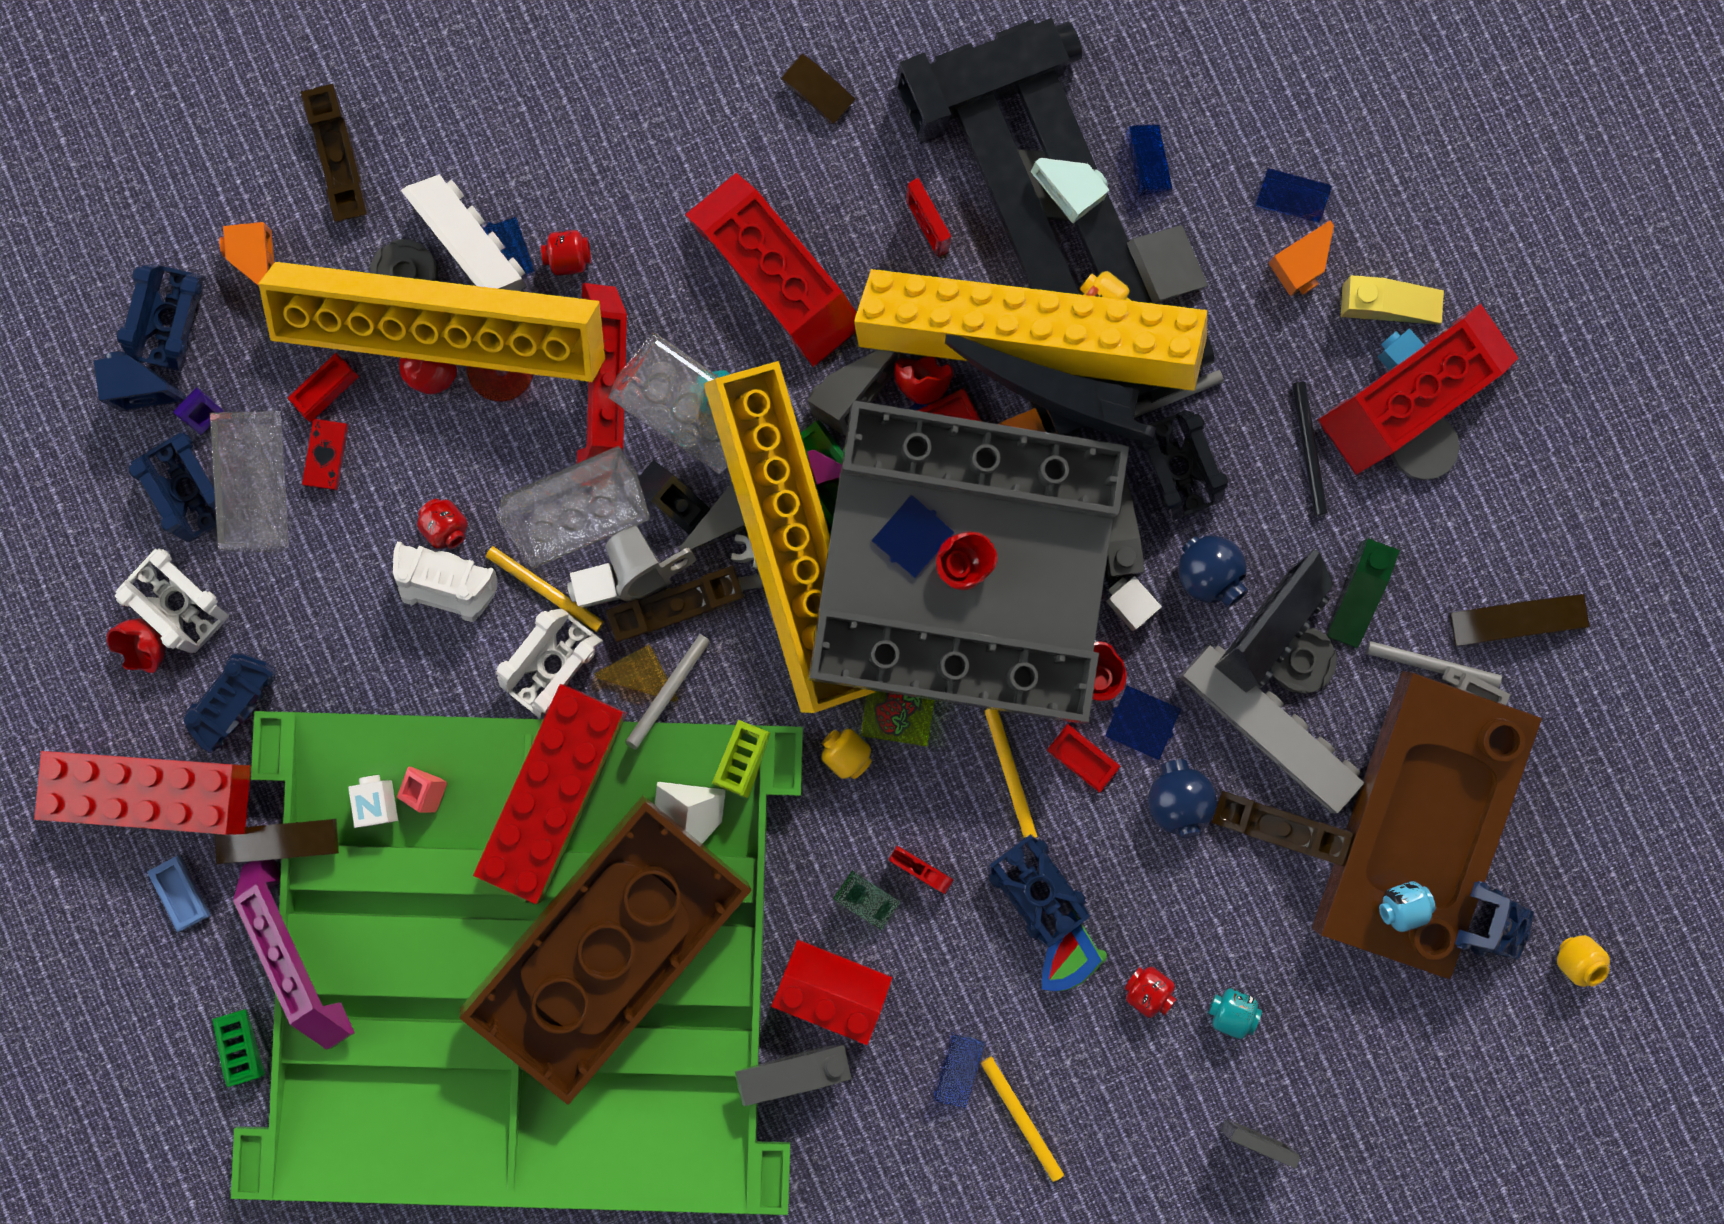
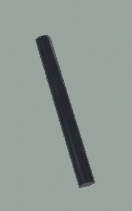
(1309, 448)

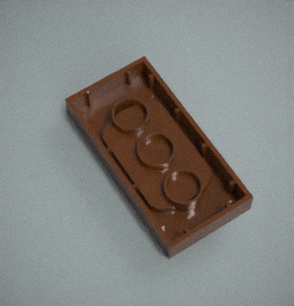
(1427, 817)
(604, 950)

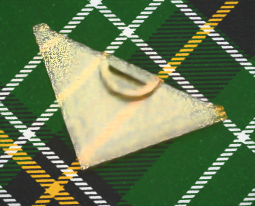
(638, 672)

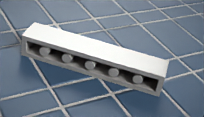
(1275, 732)

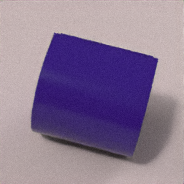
(196, 410)

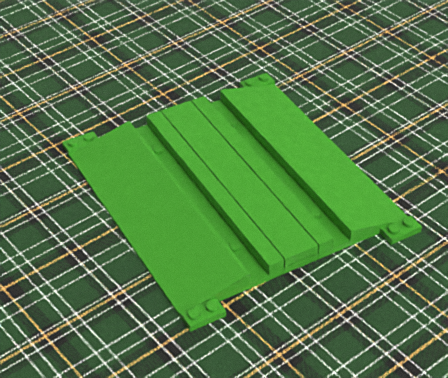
(408, 934)

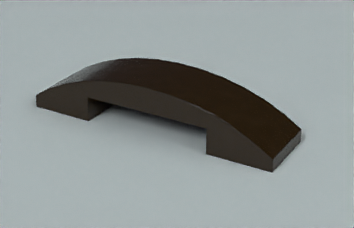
(335, 152)
(675, 604)
(1519, 619)
(1283, 828)
(278, 842)

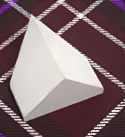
(692, 807)

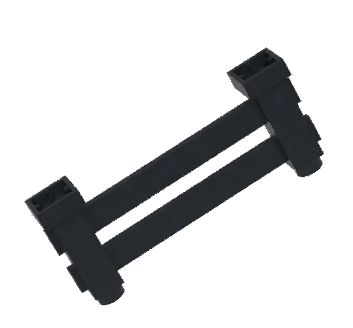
(967, 86)

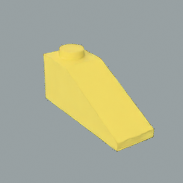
(1390, 300)

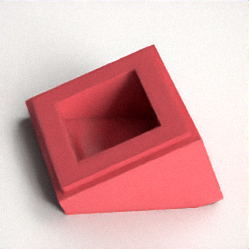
(421, 790)

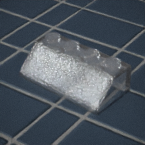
(669, 395)
(249, 481)
(574, 507)

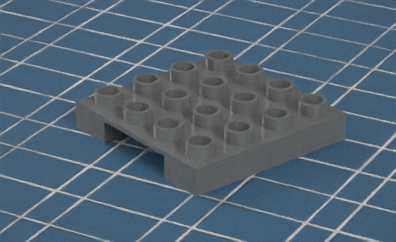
(1022, 632)

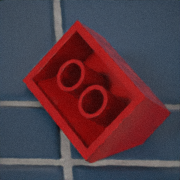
(832, 992)

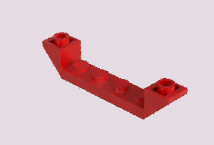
(604, 416)

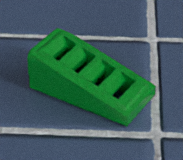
(225, 1051)

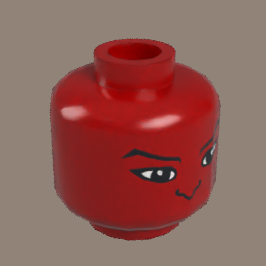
(566, 252)
(442, 523)
(1150, 992)

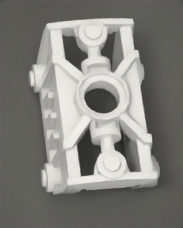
(443, 581)
(156, 610)
(534, 652)

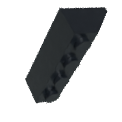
(1276, 623)

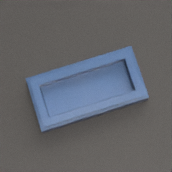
(179, 893)

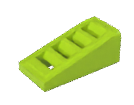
(753, 763)

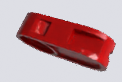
(921, 869)

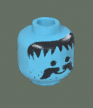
(1407, 906)

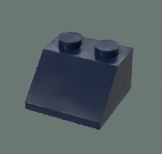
(132, 385)

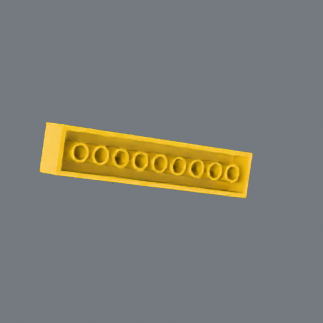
(433, 321)
(1040, 326)
(779, 515)

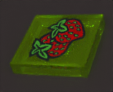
(897, 718)

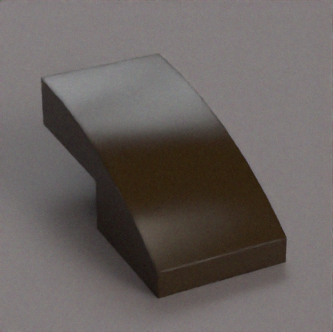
(817, 88)

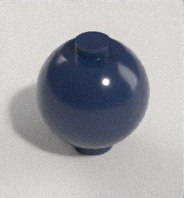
(1213, 570)
(1182, 799)

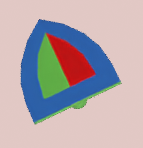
(1071, 959)

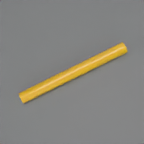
(544, 588)
(1010, 772)
(1022, 1119)

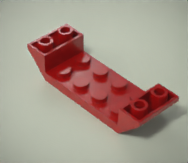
(776, 267)
(1419, 390)

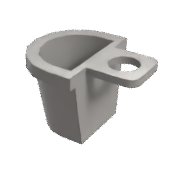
(637, 566)

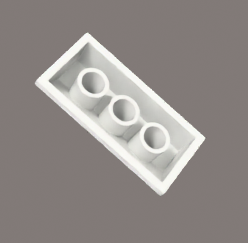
(462, 234)

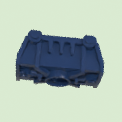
(146, 312)
(165, 491)
(228, 700)
(1020, 895)
(1508, 929)

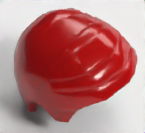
(427, 375)
(922, 379)
(966, 560)
(138, 644)
(1110, 673)

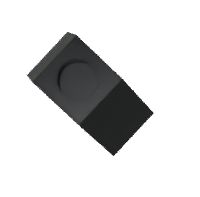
(672, 497)

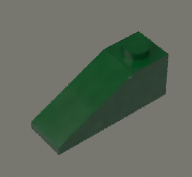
(1362, 591)

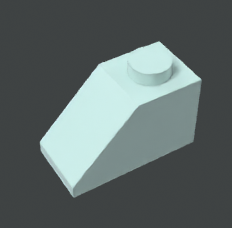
(1071, 185)

